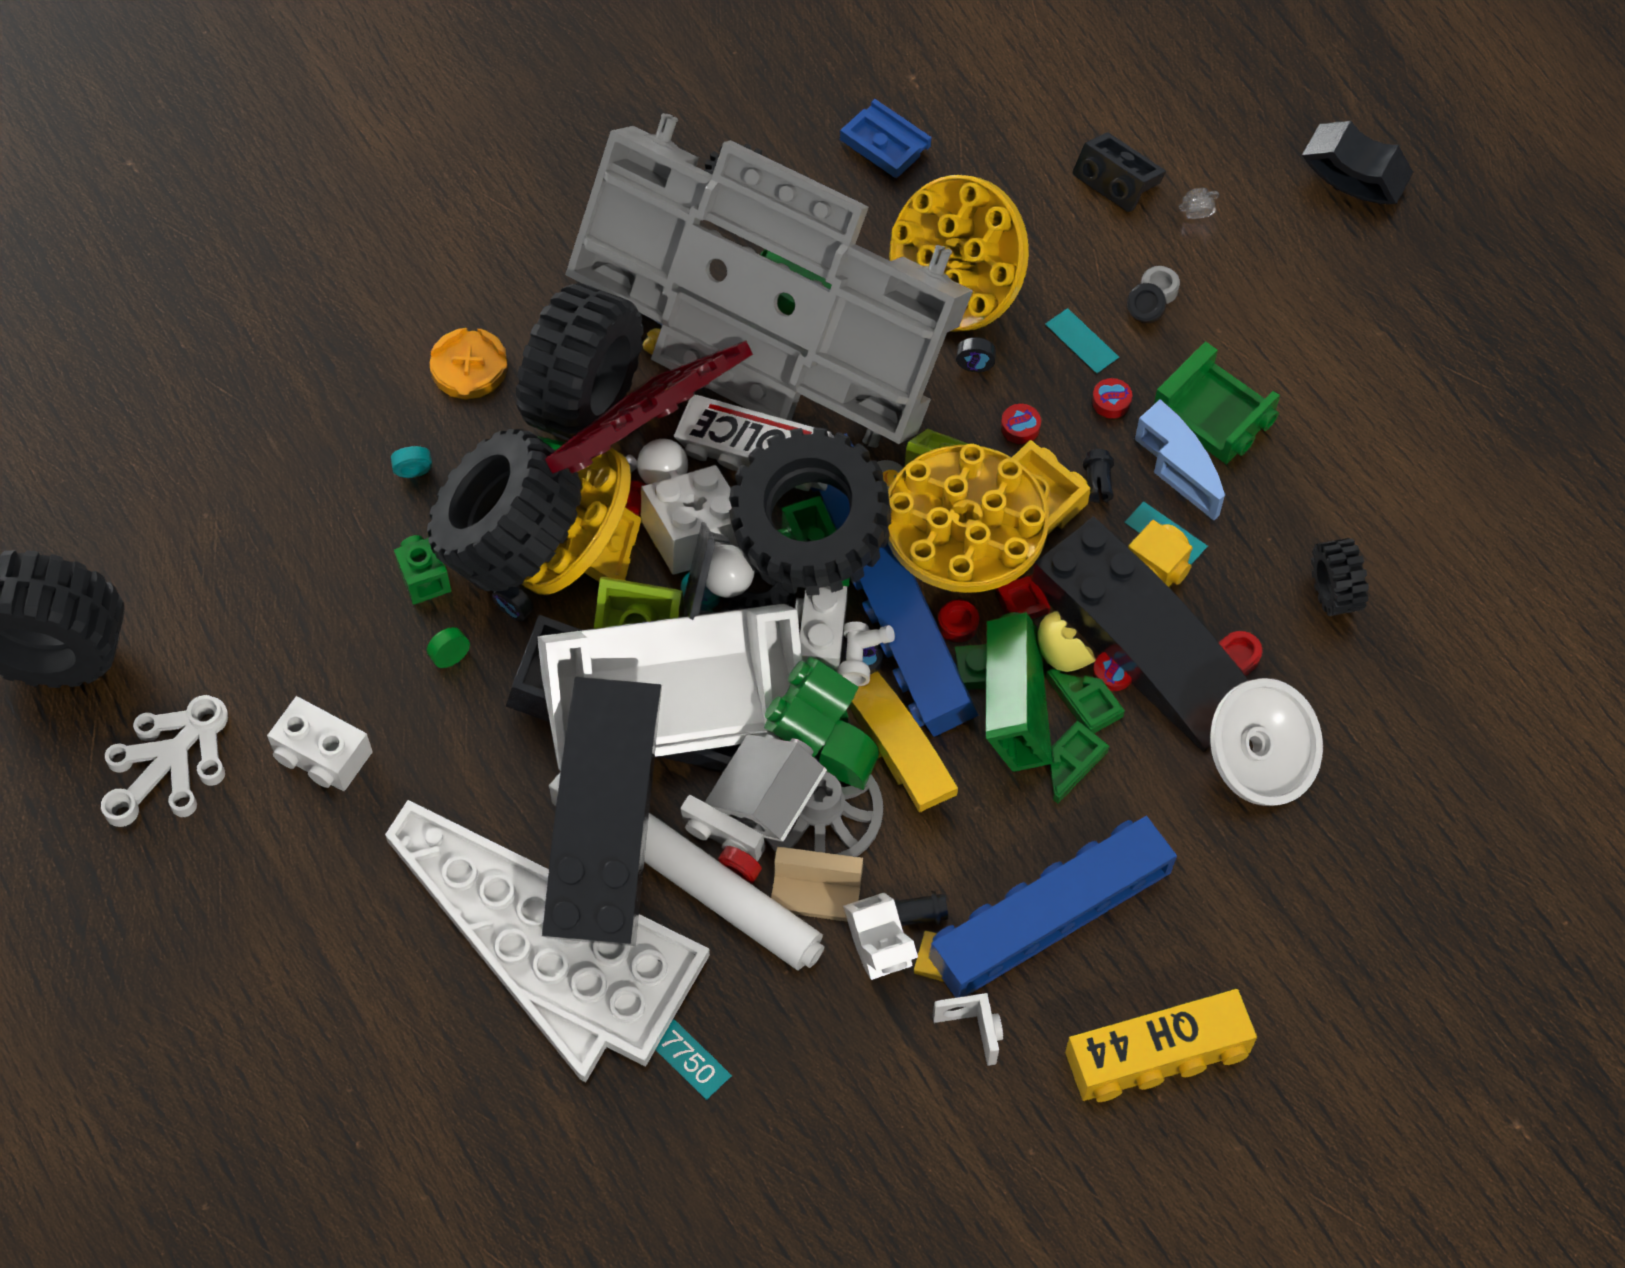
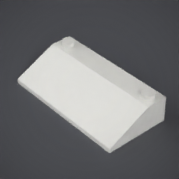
(712, 672)

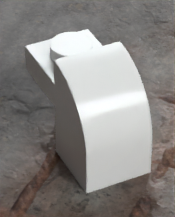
(879, 935)

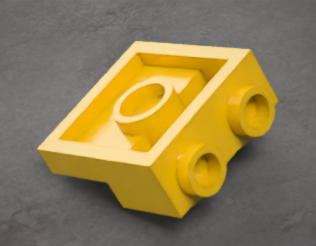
(1064, 490)

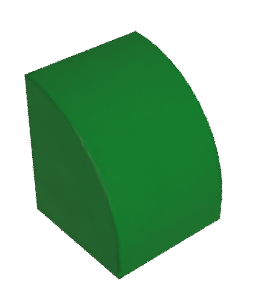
(849, 755)

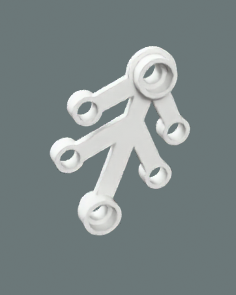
(167, 755)

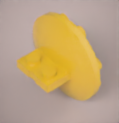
(981, 231)
(967, 518)
(602, 532)

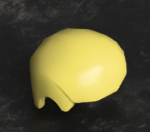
(1059, 647)

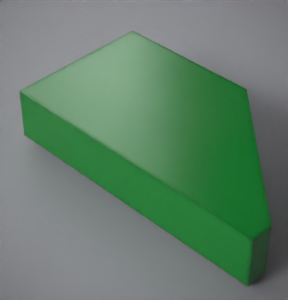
(1087, 699)
(1073, 758)

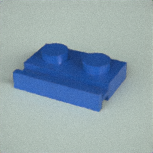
(885, 138)

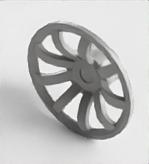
(827, 807)

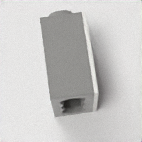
(767, 784)

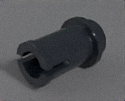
(1098, 467)
(922, 909)

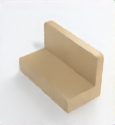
(816, 882)

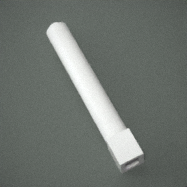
(727, 894)

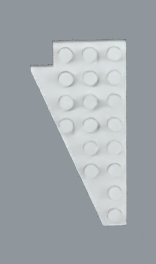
(572, 990)

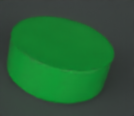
(448, 647)

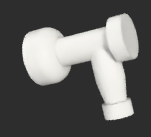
(858, 638)

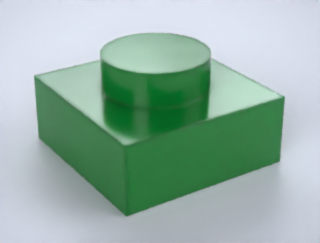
(971, 665)

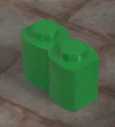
(810, 705)

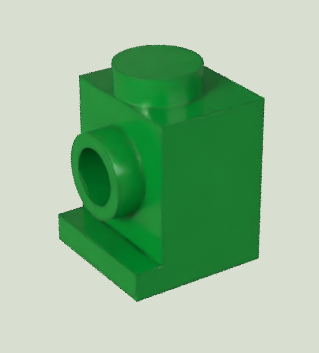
(421, 570)

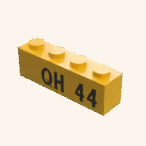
(1160, 1046)

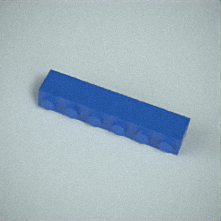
(1051, 907)

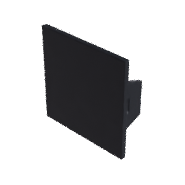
(700, 570)

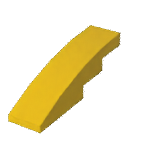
(902, 744)

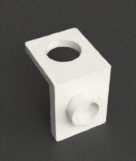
(974, 1006)

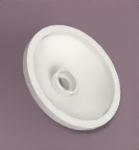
(1283, 738)

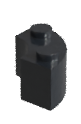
(1358, 163)

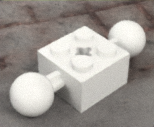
(673, 513)

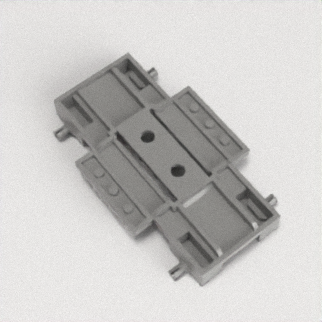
(847, 347)

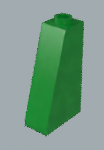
(1016, 693)

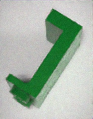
(1217, 405)

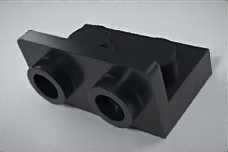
(1116, 170)

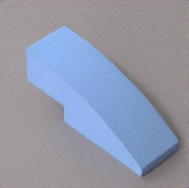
(1181, 458)

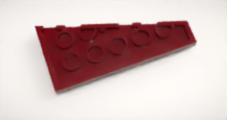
(652, 399)

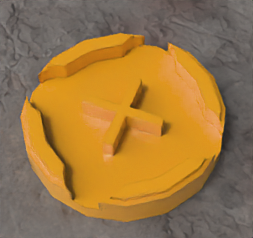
(468, 363)

